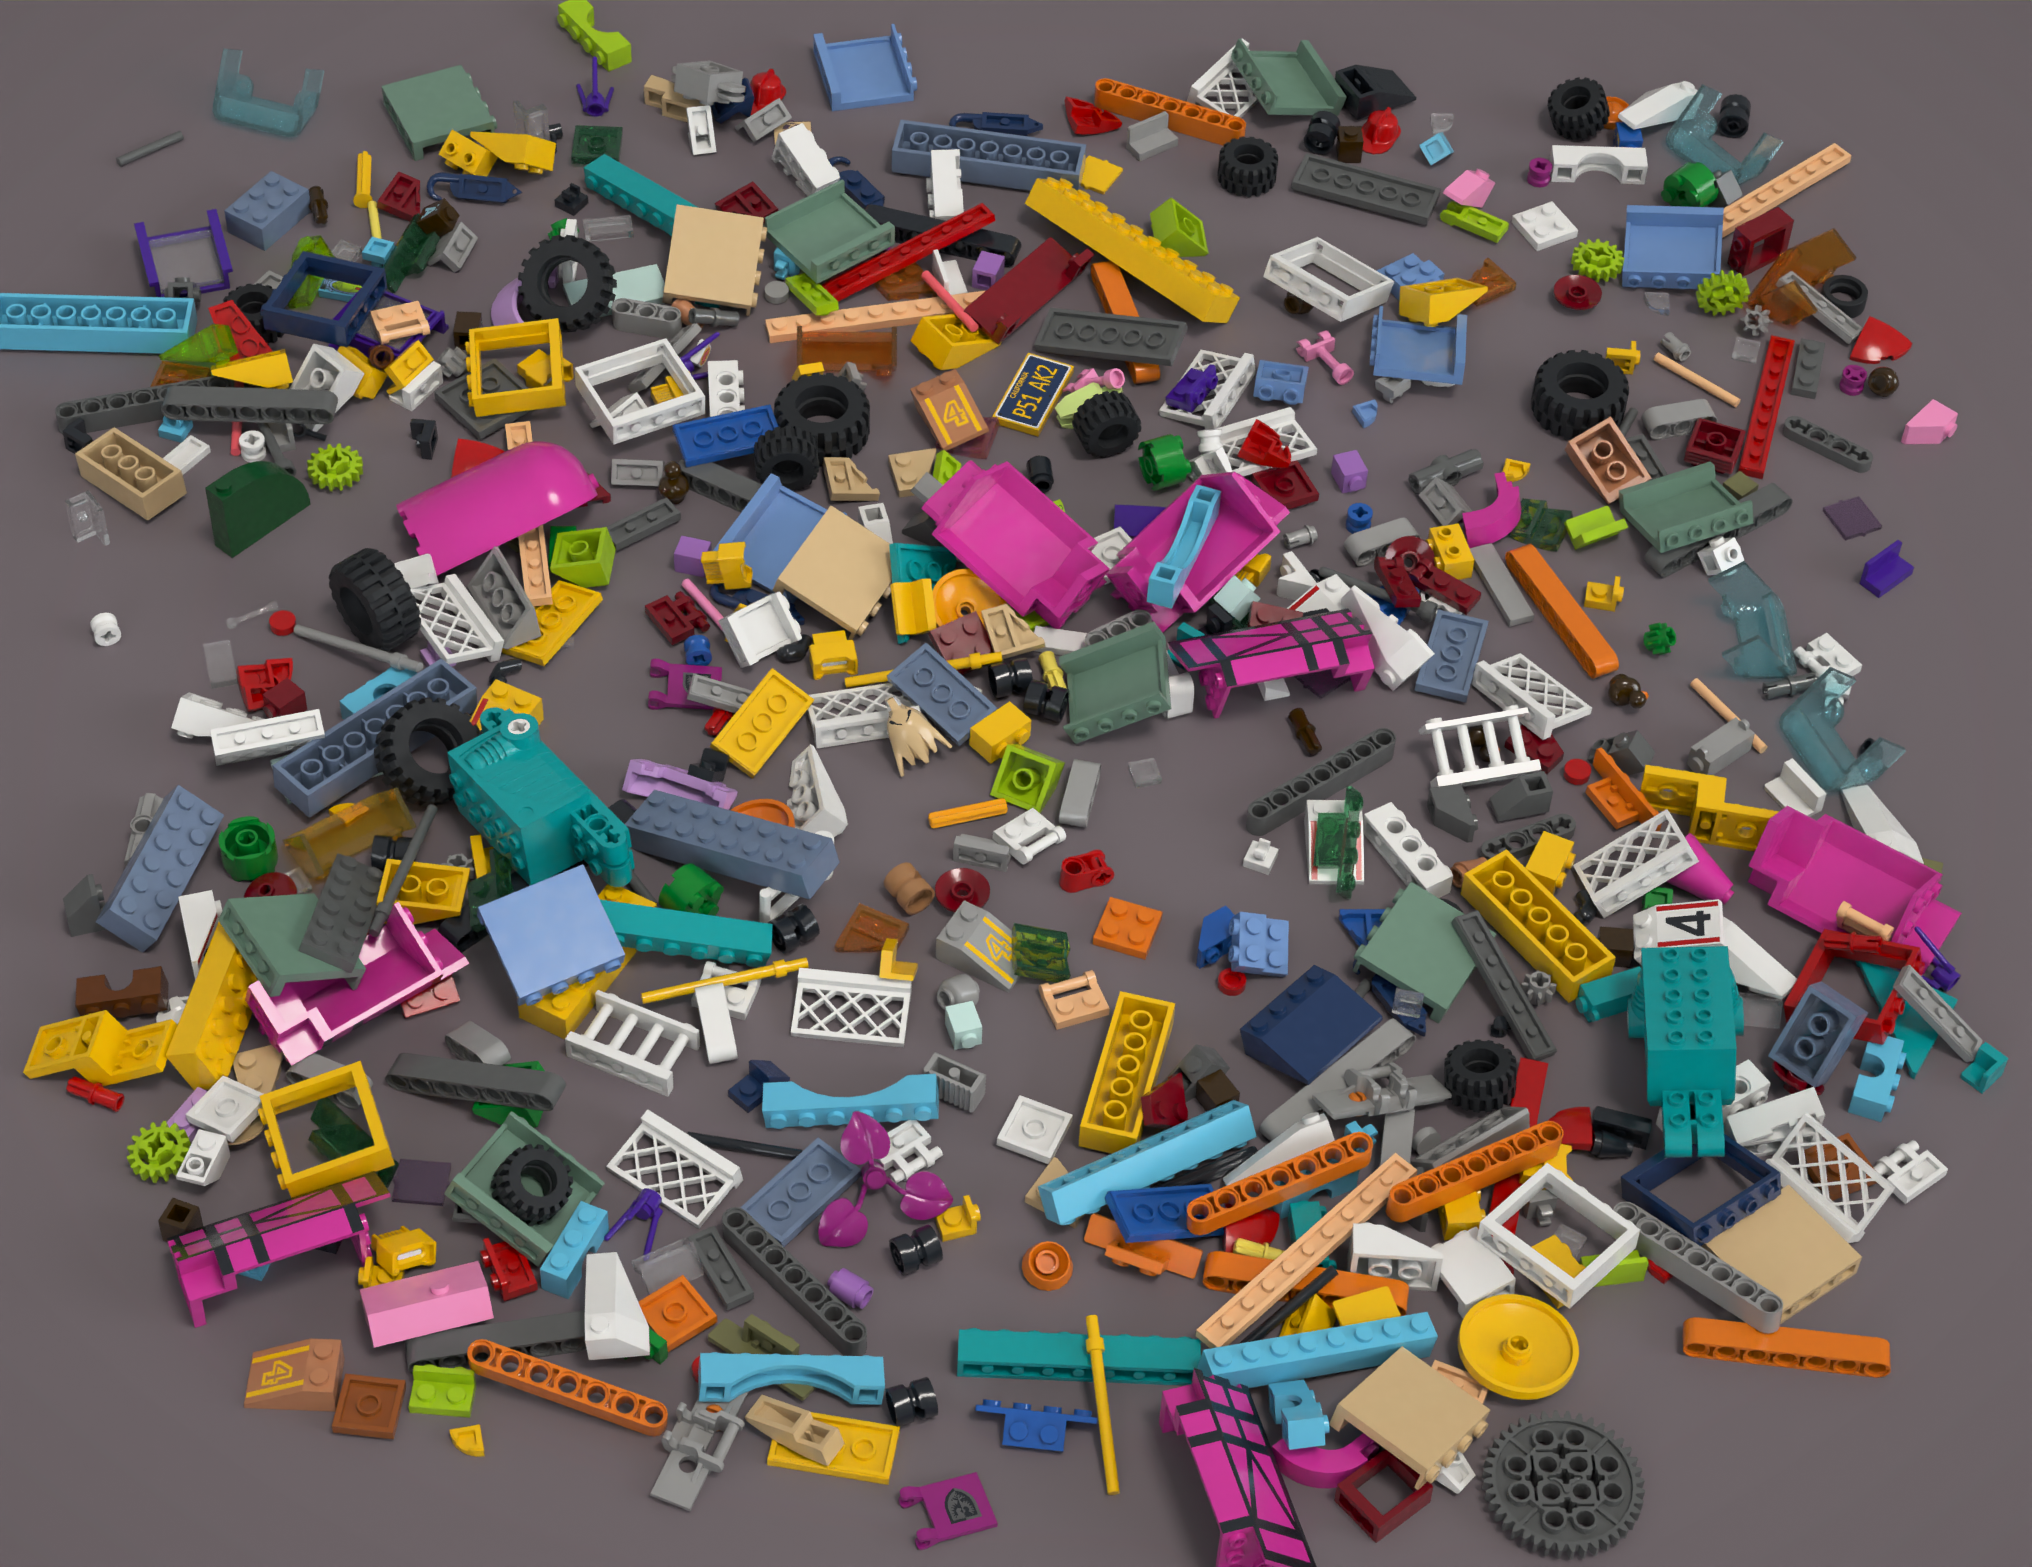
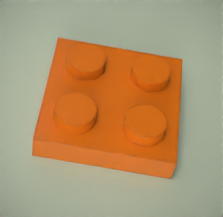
(1127, 928)
(677, 1312)

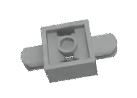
(708, 82)

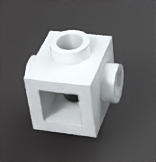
(1720, 555)

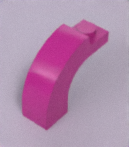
(1497, 519)
(1324, 1467)

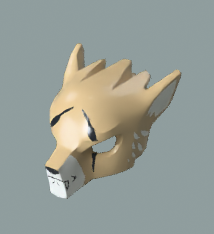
(910, 733)

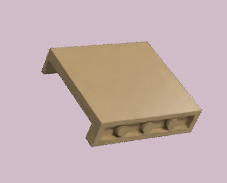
(714, 257)
(840, 571)
(1788, 1251)
(1413, 1414)

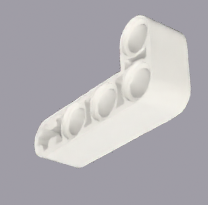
(1180, 692)

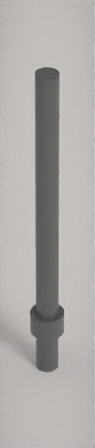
(384, 908)

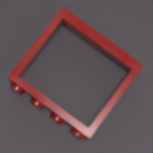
(1891, 955)

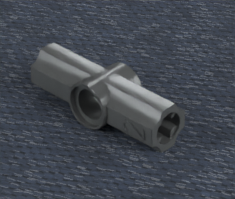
(1446, 469)

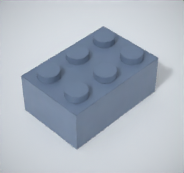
(267, 210)
(1818, 1034)

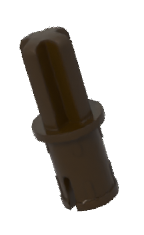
(318, 205)
(1305, 731)

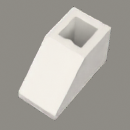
(876, 520)
(205, 1159)

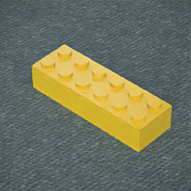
(1536, 924)
(568, 1009)
(213, 1015)
(1126, 1072)

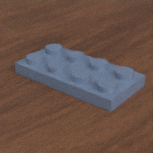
(1456, 650)
(941, 693)
(801, 1191)

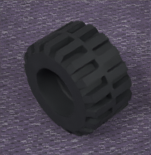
(1578, 108)
(1247, 166)
(250, 301)
(1106, 424)
(787, 454)
(1480, 1075)
(546, 1169)

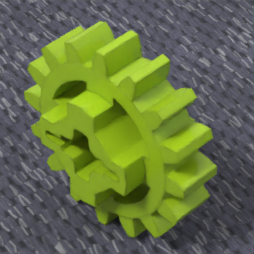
(1597, 260)
(1722, 293)
(335, 467)
(158, 1151)

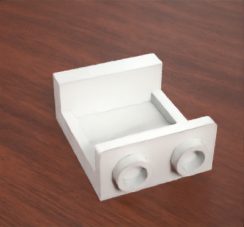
(760, 629)
(1472, 1270)

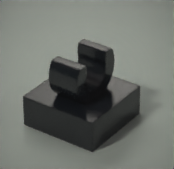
(571, 200)

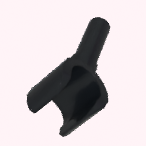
(555, 132)
(308, 432)
(1500, 1027)

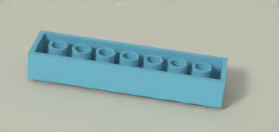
(95, 322)

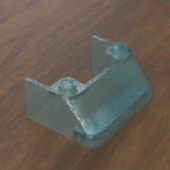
(236, 104)
(1692, 140)
(1760, 625)
(1811, 732)

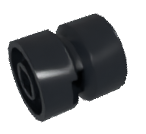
(1734, 116)
(1321, 132)
(1010, 677)
(1037, 701)
(386, 848)
(796, 927)
(913, 1250)
(911, 1401)

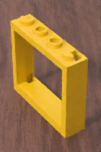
(515, 336)
(339, 1169)

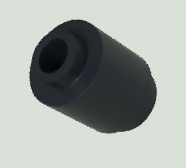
(1040, 472)

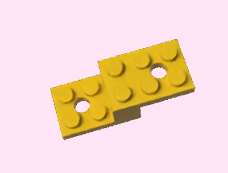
(1703, 800)
(100, 1049)

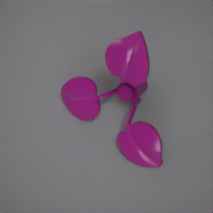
(862, 1142)

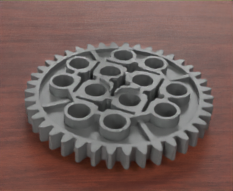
(1529, 1517)

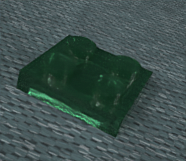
(595, 141)

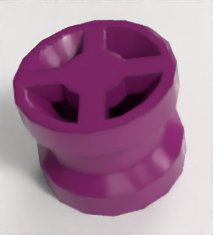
(1539, 172)
(1853, 380)

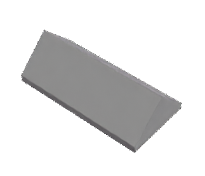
(504, 601)
(1482, 1133)

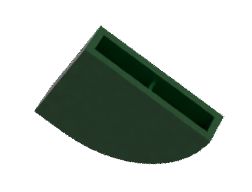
(252, 504)

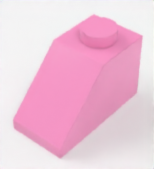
(1470, 188)
(1930, 425)

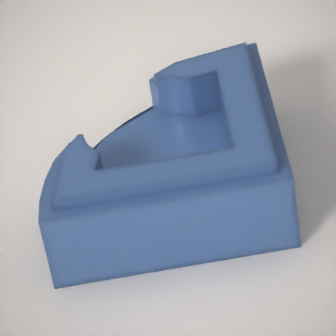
(1365, 412)

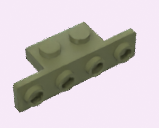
(758, 1338)

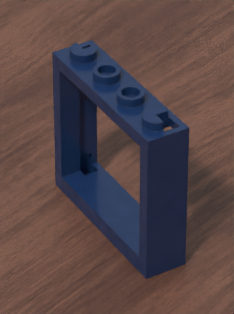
(319, 328)
(1658, 1169)

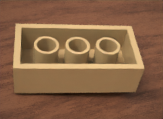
(131, 473)

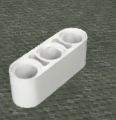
(716, 1023)

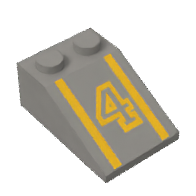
(978, 946)

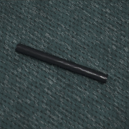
(746, 1146)
(1292, 1305)

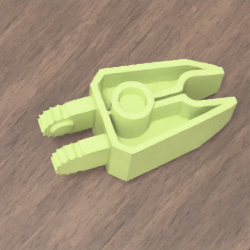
(1070, 403)

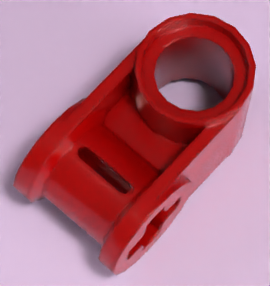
(1084, 872)

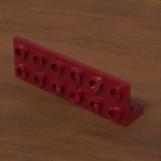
(1026, 289)

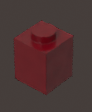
(284, 700)

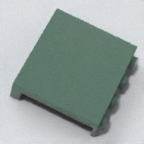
(1289, 80)
(435, 104)
(827, 232)
(1683, 508)
(1116, 682)
(269, 937)
(1419, 949)
(473, 1190)

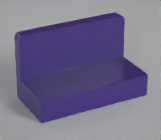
(1134, 517)
(1885, 570)

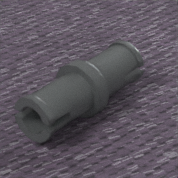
(713, 317)
(1789, 685)

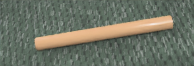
(1697, 380)
(1723, 710)

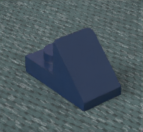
(725, 111)
(749, 1090)

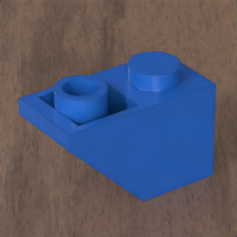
(1214, 937)

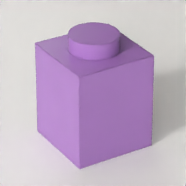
(987, 270)
(1349, 471)
(688, 556)

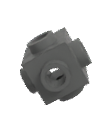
(183, 283)

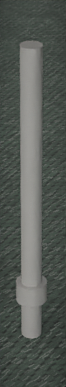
(396, 660)

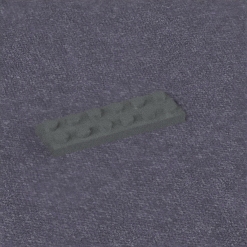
(1366, 188)
(1111, 336)
(343, 913)

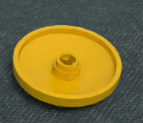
(1518, 1346)

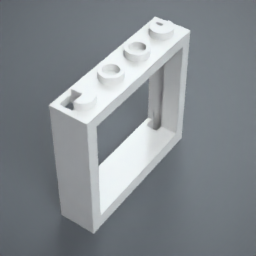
(1285, 271)
(650, 418)
(1535, 1265)

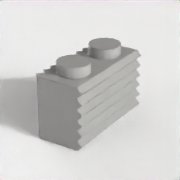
(957, 1082)

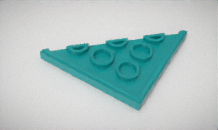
(918, 562)
(1909, 1026)

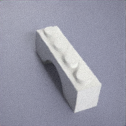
(1624, 163)

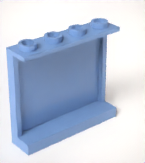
(865, 71)
(1671, 246)
(1418, 351)
(774, 530)
(552, 935)

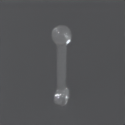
(232, 622)

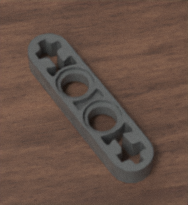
(1826, 446)
(1526, 837)

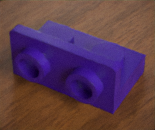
(1193, 389)

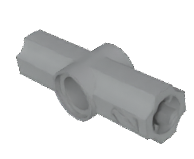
(145, 812)

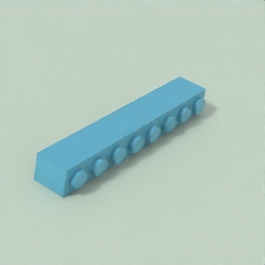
(1147, 1161)
(1319, 1351)

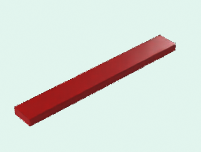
(909, 252)
(1766, 407)
(1529, 1092)

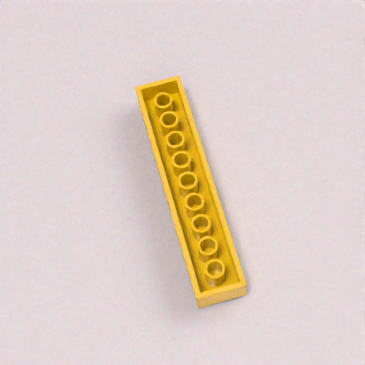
(1132, 250)

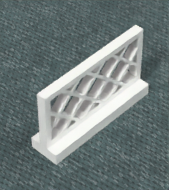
(1218, 75)
(1225, 394)
(1280, 421)
(467, 616)
(1506, 692)
(861, 725)
(266, 737)
(1643, 875)
(859, 987)
(694, 1154)
(1819, 1200)

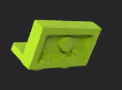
(442, 1391)

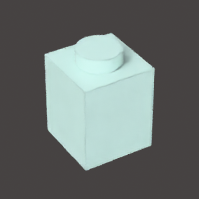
(1237, 597)
(963, 1025)

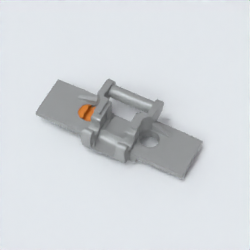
(1368, 1098)
(690, 1442)

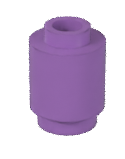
(850, 1288)

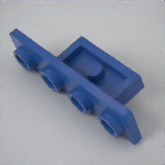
(1035, 1428)

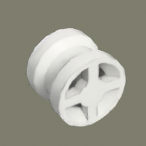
(1209, 439)
(252, 446)
(105, 629)

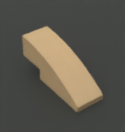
(661, 94)
(796, 1429)

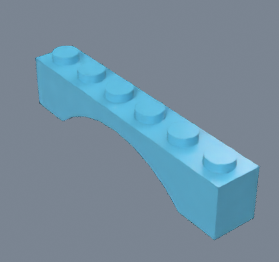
(1174, 569)
(908, 1099)
(849, 1377)

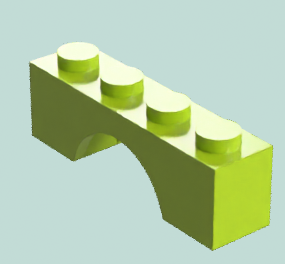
(609, 47)

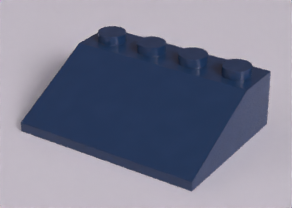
(1309, 1025)

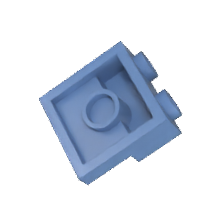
(1410, 271)
(1280, 382)
(1258, 945)

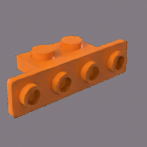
(1617, 795)
(1149, 1256)

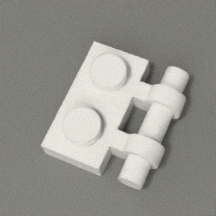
(1828, 654)
(905, 1141)
(1915, 1176)

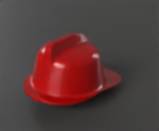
(766, 89)
(1380, 131)

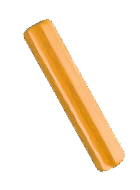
(967, 813)

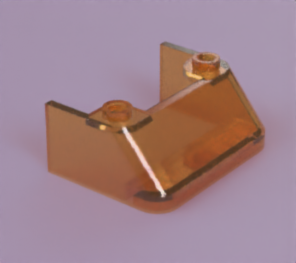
(1810, 260)
(866, 349)

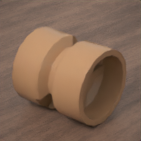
(909, 888)

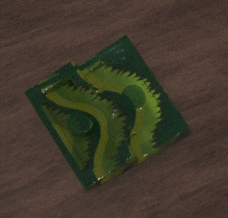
(1541, 525)
(1040, 953)

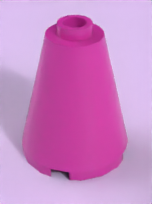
(1705, 877)

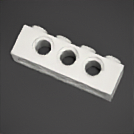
(724, 387)
(1406, 850)
(1750, 1091)

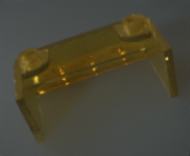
(319, 843)

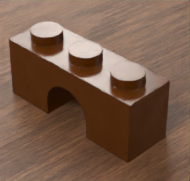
(143, 995)

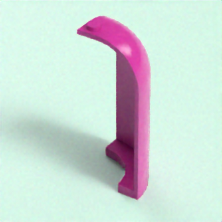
(496, 502)

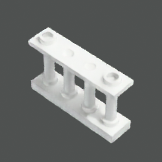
(1471, 773)
(627, 1066)

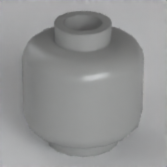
(958, 990)

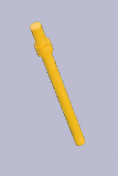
(975, 661)
(778, 969)
(1095, 1348)

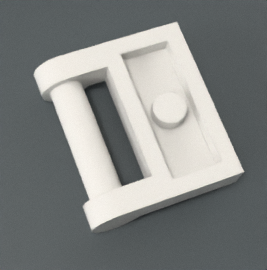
(1025, 830)
(738, 1000)

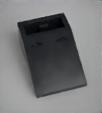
(1371, 89)

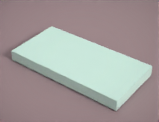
(635, 284)

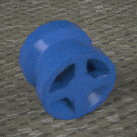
(1359, 517)
(697, 650)

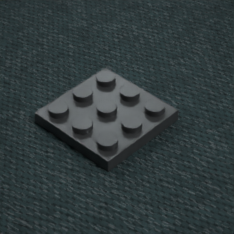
(494, 379)

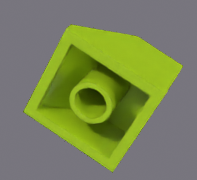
(1179, 229)
(584, 557)
(1027, 777)

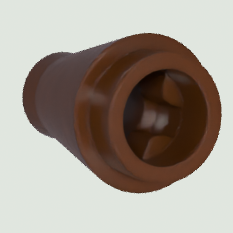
(384, 359)

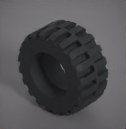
(545, 260)
(1578, 374)
(826, 397)
(374, 599)
(395, 755)

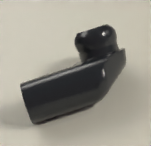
(795, 651)
(503, 668)
(1587, 907)

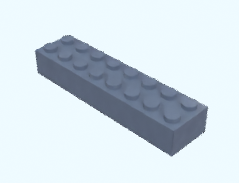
(988, 155)
(345, 757)
(732, 844)

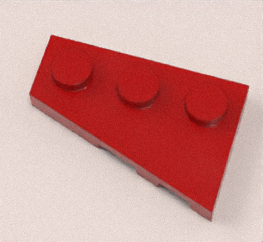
(246, 338)

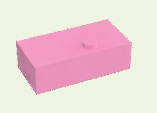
(426, 1304)

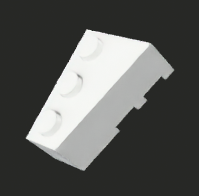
(804, 160)
(945, 185)
(1769, 1124)

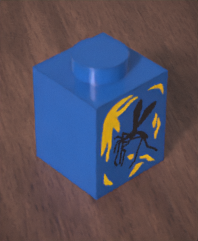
(1626, 136)

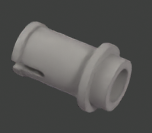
(1680, 350)
(1300, 537)

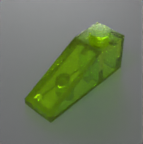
(308, 289)
(209, 345)

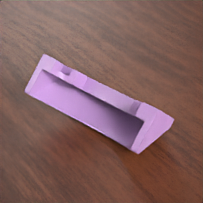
(508, 300)
(645, 776)

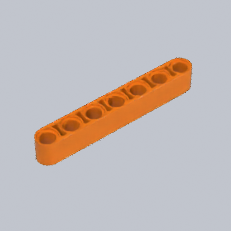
(1183, 116)
(1117, 300)
(1562, 611)
(1474, 1171)
(1270, 1193)
(1234, 1271)
(1787, 1347)
(558, 1376)

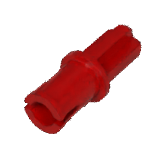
(717, 721)
(1853, 942)
(95, 1093)

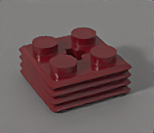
(1714, 444)

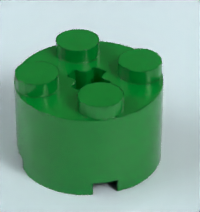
(1690, 186)
(1163, 461)
(248, 848)
(691, 891)

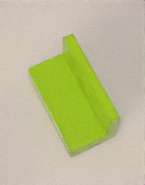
(1593, 527)
(1629, 1270)

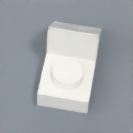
(701, 130)
(1294, 578)

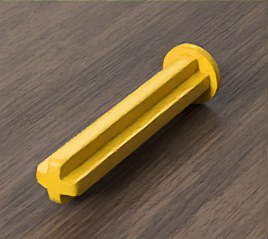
(363, 180)

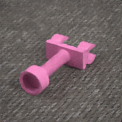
(1341, 372)
(1112, 379)

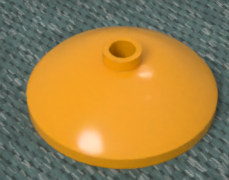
(962, 591)

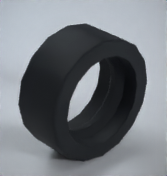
(1848, 285)

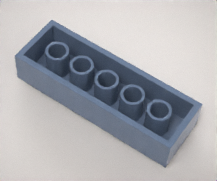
(160, 868)

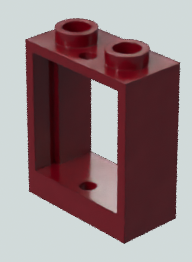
(1771, 226)
(1364, 1513)

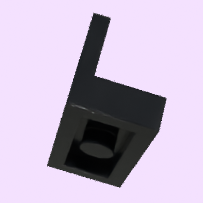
(1623, 1125)

